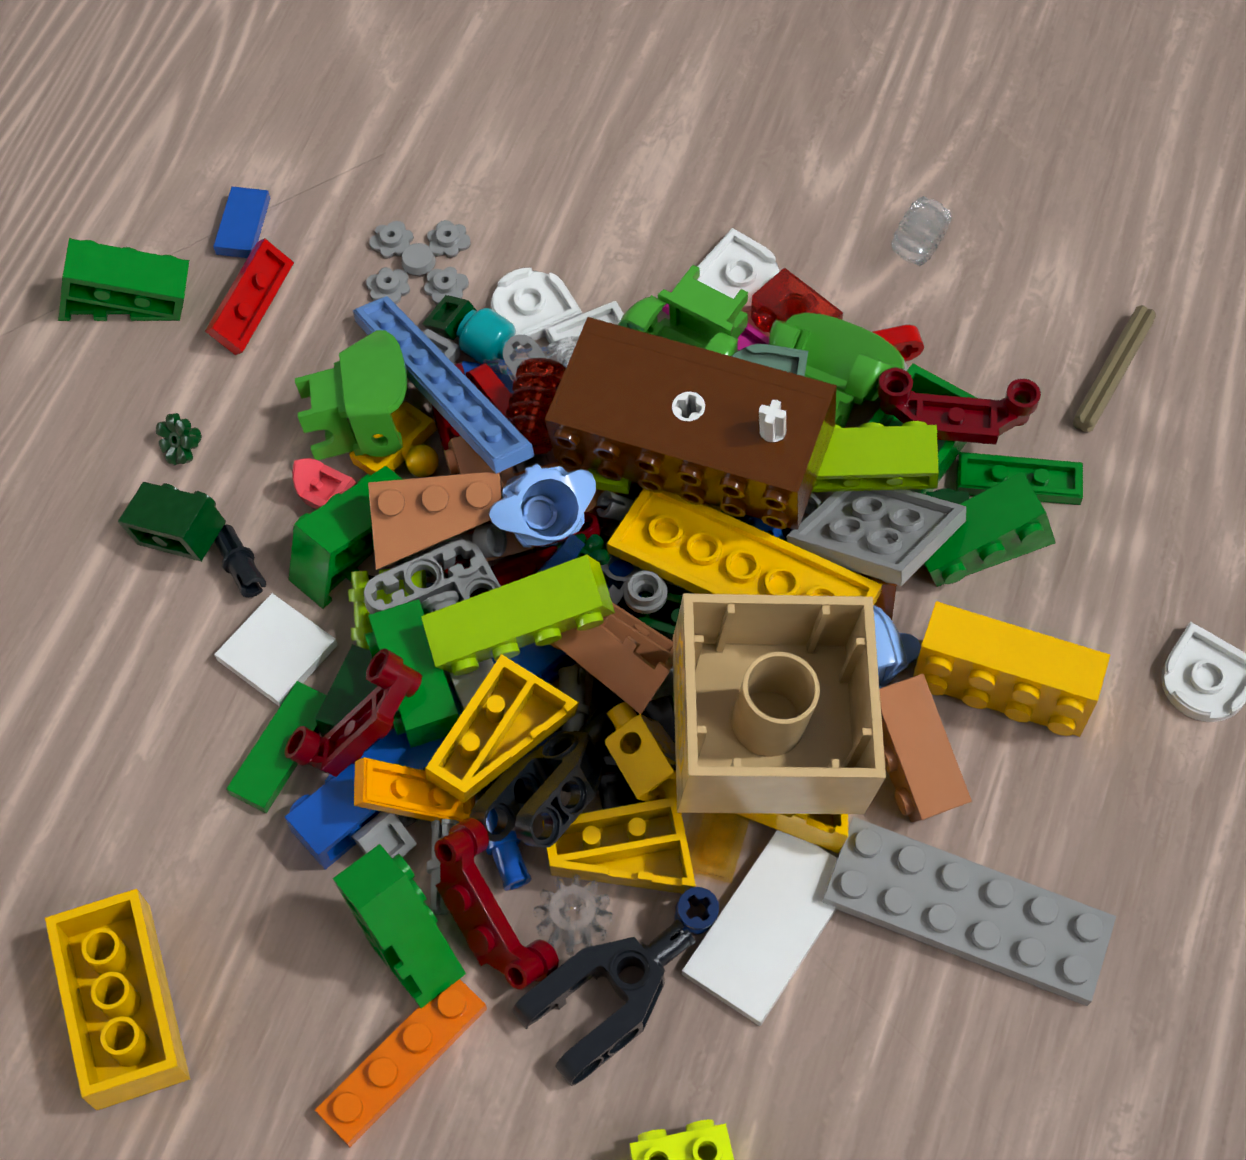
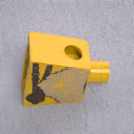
(642, 753)

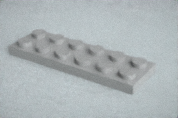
(970, 911)

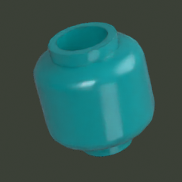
(484, 334)

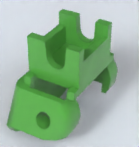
(696, 314)
(839, 356)
(357, 399)

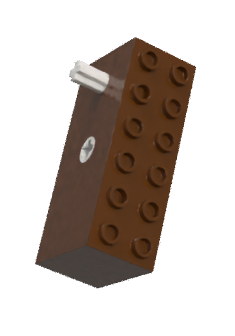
(692, 423)

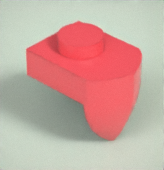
(318, 482)

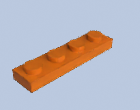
(399, 1062)

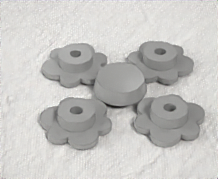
(418, 260)

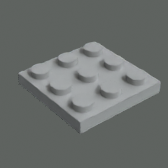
(879, 531)

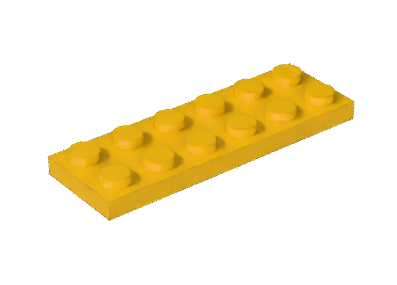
(723, 555)

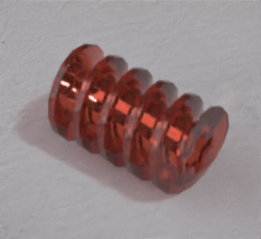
(531, 399)

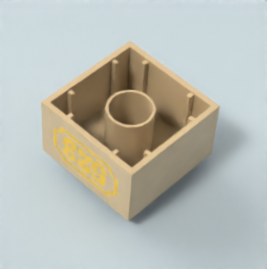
(776, 704)

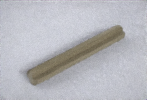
(1114, 369)

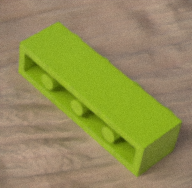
(880, 458)
(518, 615)

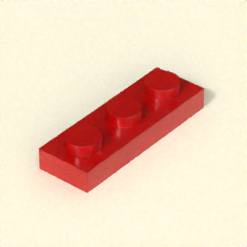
(249, 296)

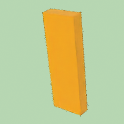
(404, 792)

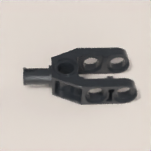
(559, 762)
(606, 961)

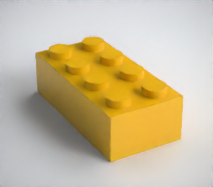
(1011, 669)
(116, 1000)

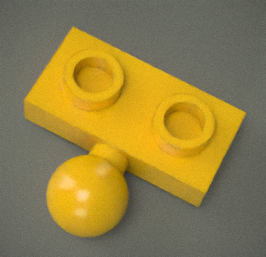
(415, 429)

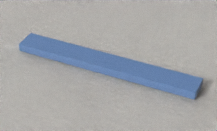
(448, 388)

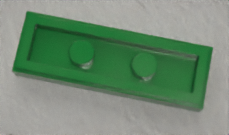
(1051, 479)
(266, 766)

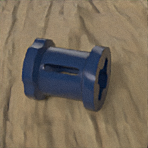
(697, 896)

